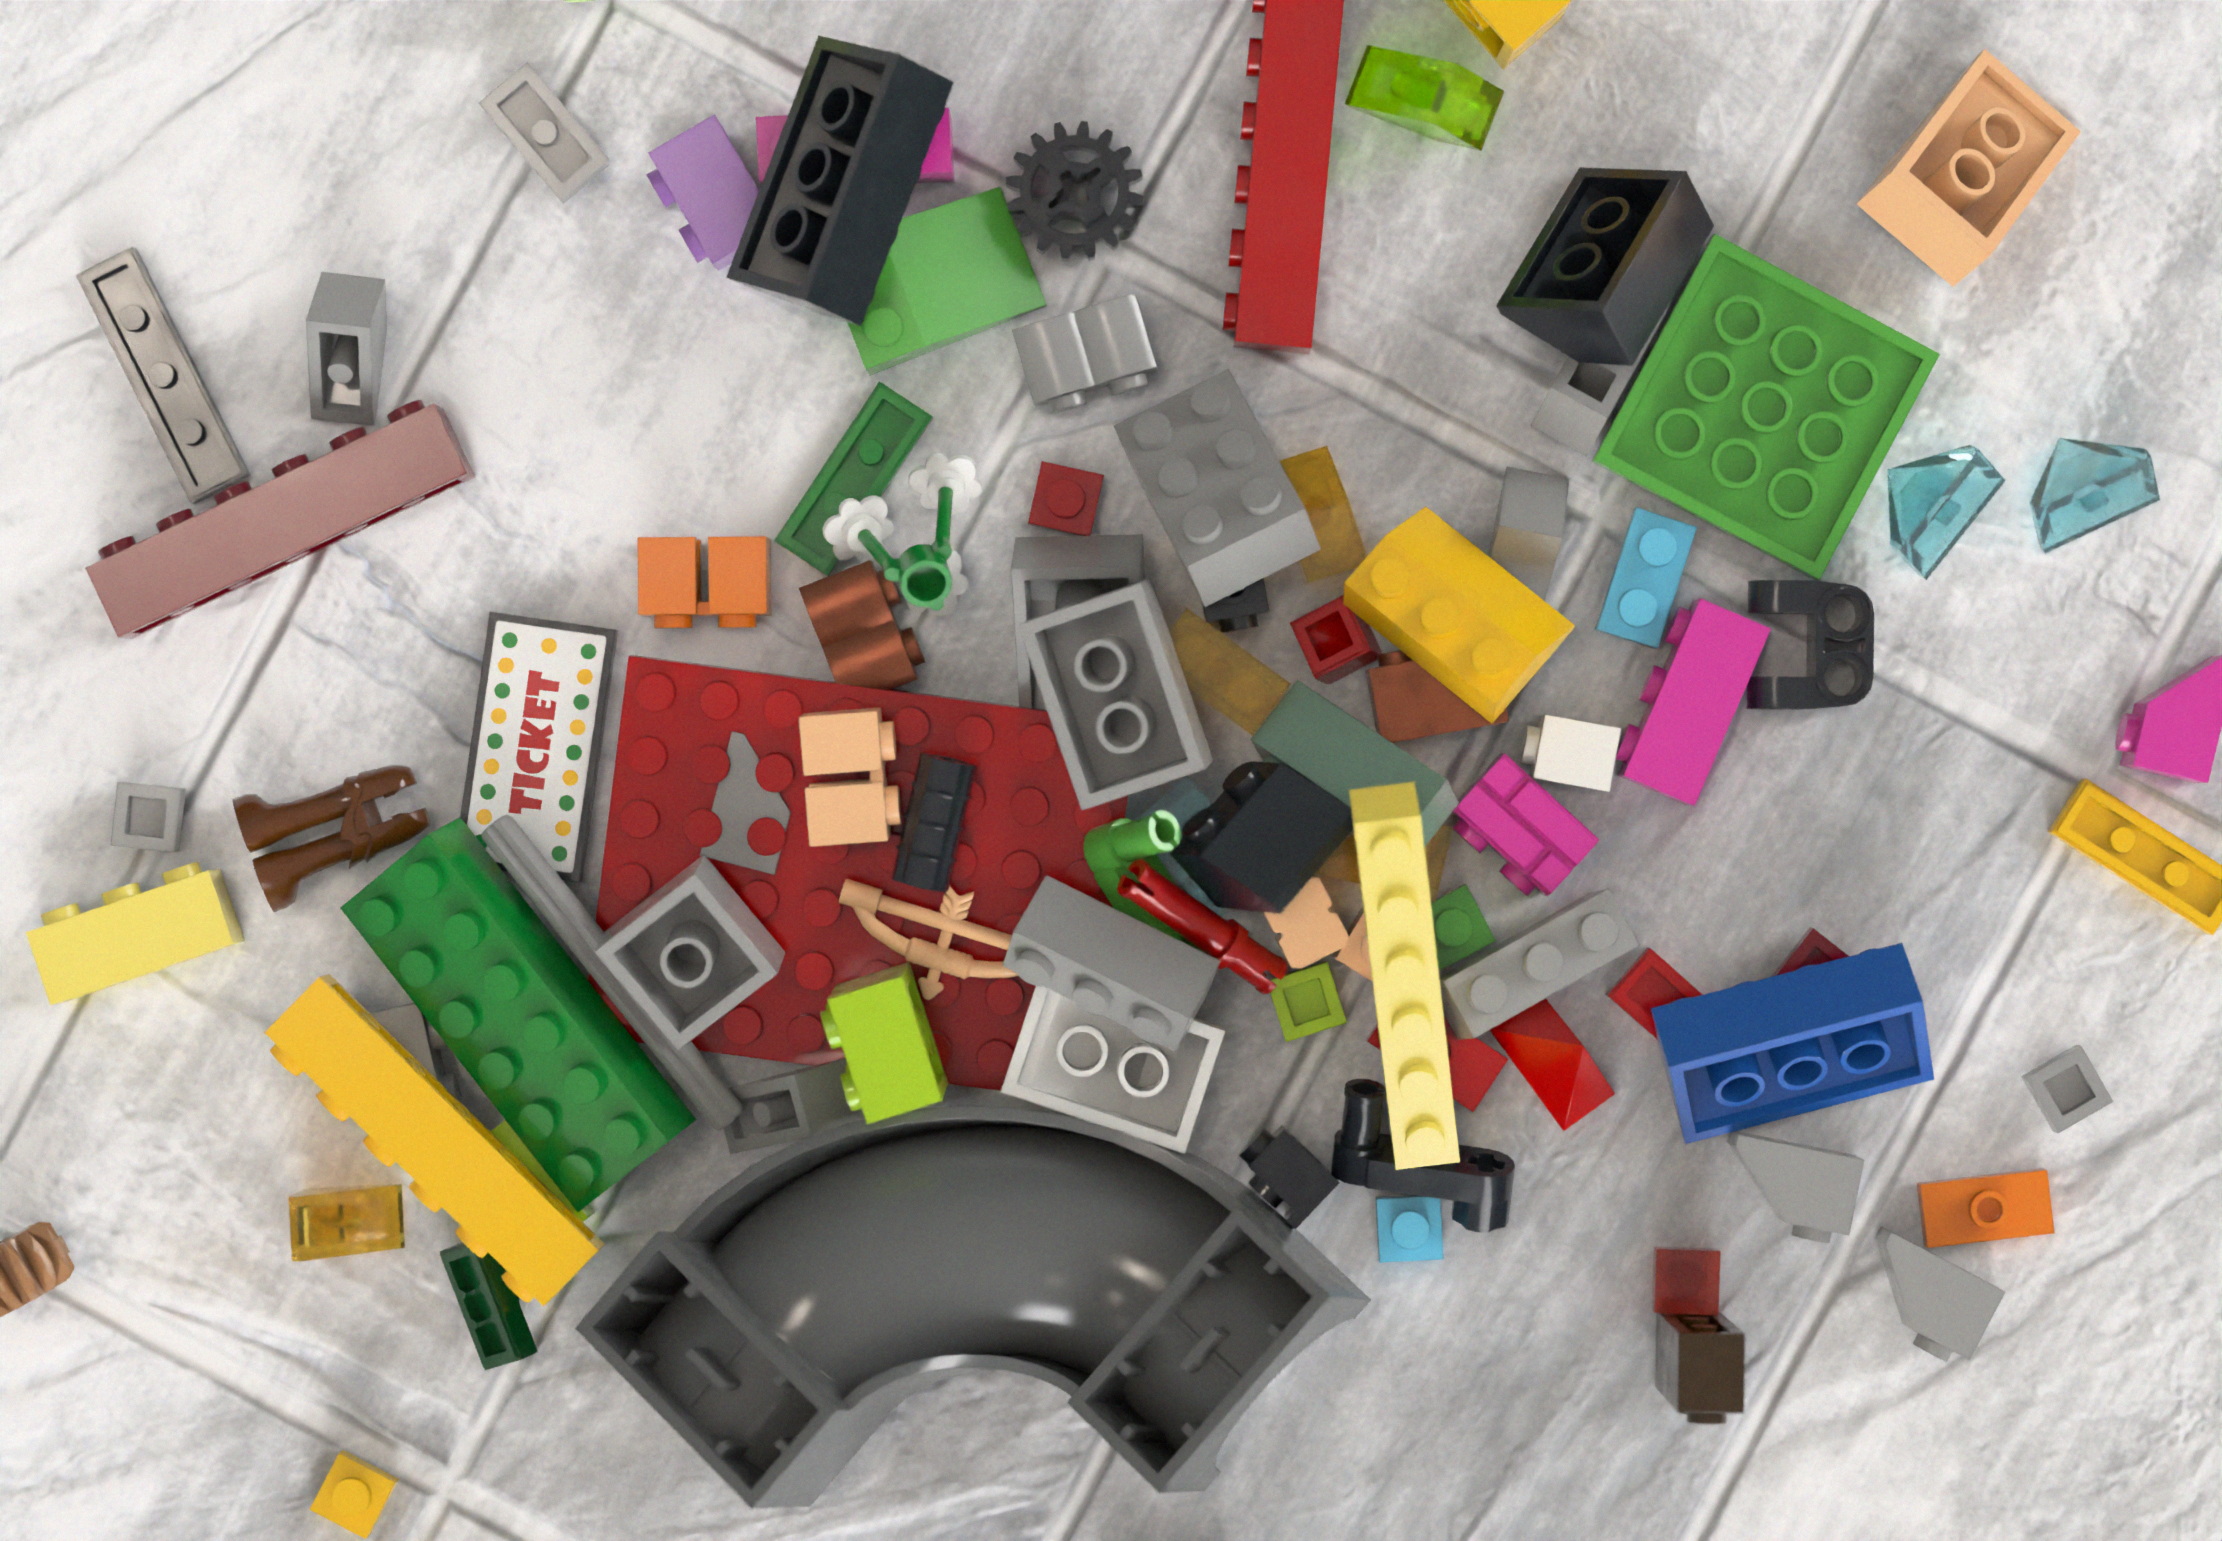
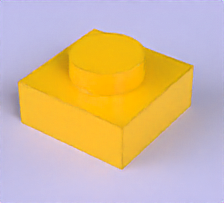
(354, 1494)

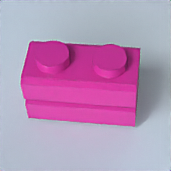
(1522, 826)

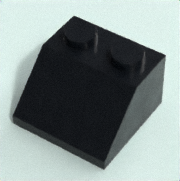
(1262, 838)

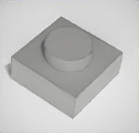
(148, 817)
(2067, 1089)

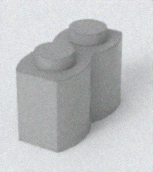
(1085, 352)

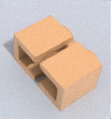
(853, 808)

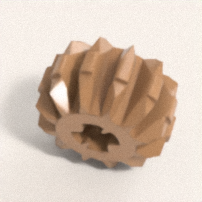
(31, 1265)

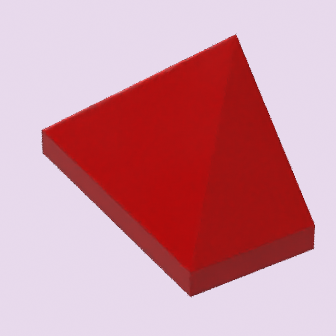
(1553, 1063)

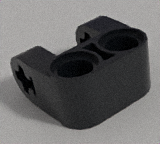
(1823, 644)

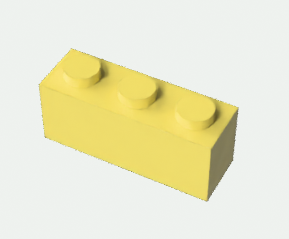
(134, 933)

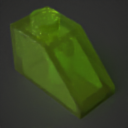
(1425, 96)

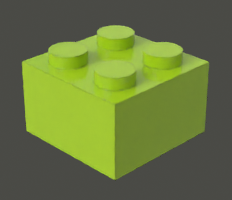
(885, 1043)

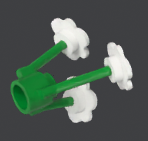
(924, 572)

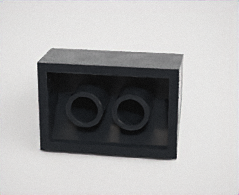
(1608, 262)

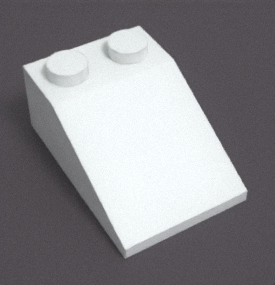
(1110, 1074)

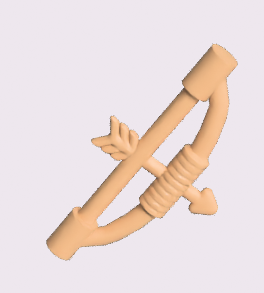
(938, 957)

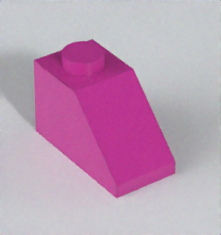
(2176, 726)

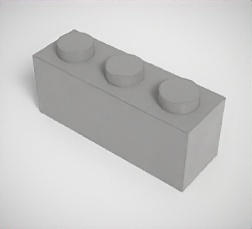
(1110, 963)
(1535, 964)

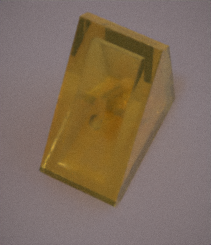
(345, 1221)

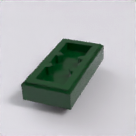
(488, 1307)

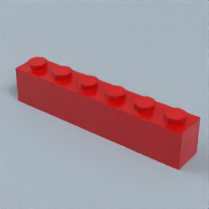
(1285, 175)

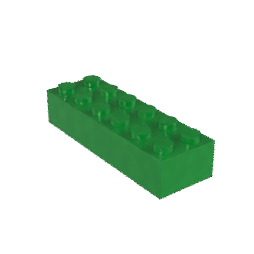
(517, 1013)

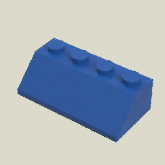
(1794, 1042)

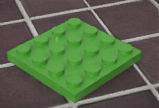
(1765, 407)

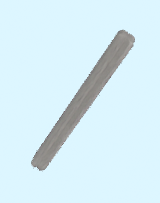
(582, 937)

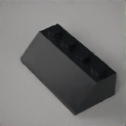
(840, 179)

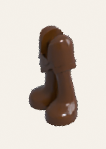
(360, 838)

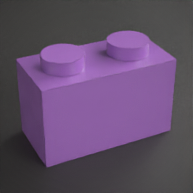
(710, 188)

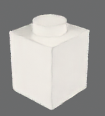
(1571, 752)

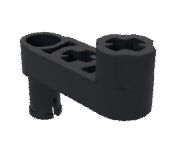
(1364, 1157)

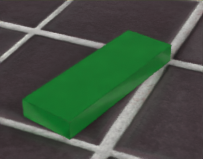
(856, 469)

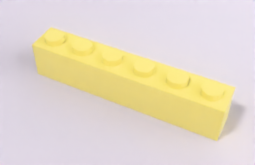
(1404, 974)

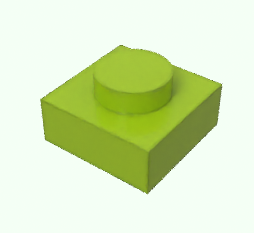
(1307, 1002)

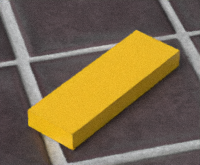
(2142, 854)

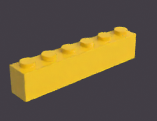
(433, 1139)

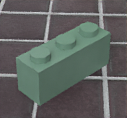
(1347, 755)

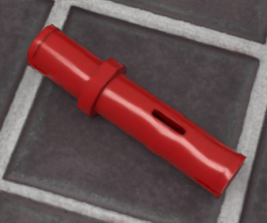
(1202, 926)

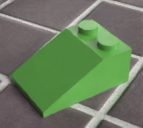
(946, 281)

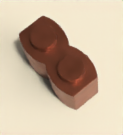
(860, 630)

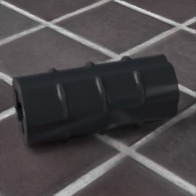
(934, 822)

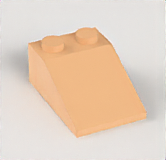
(1969, 169)

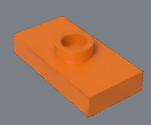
(1985, 1208)

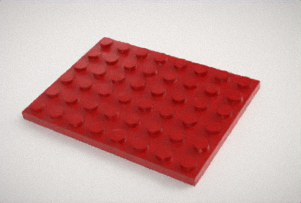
(1016, 825)

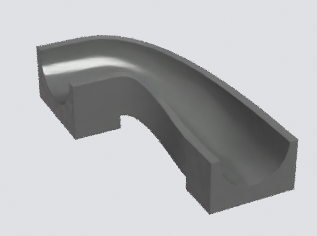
(957, 1248)

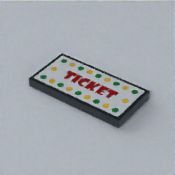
(540, 734)

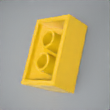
(1455, 612)

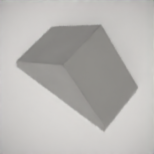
(1529, 526)

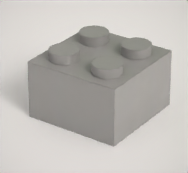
(690, 952)

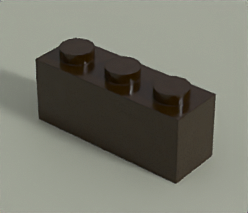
(1700, 1365)

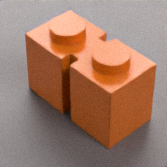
(672, 580)

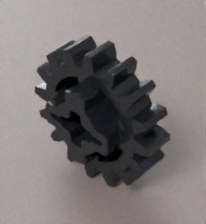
(1057, 169)

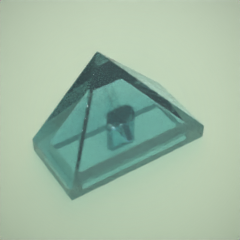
(2089, 488)
(1936, 503)

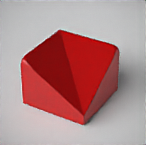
(1335, 641)

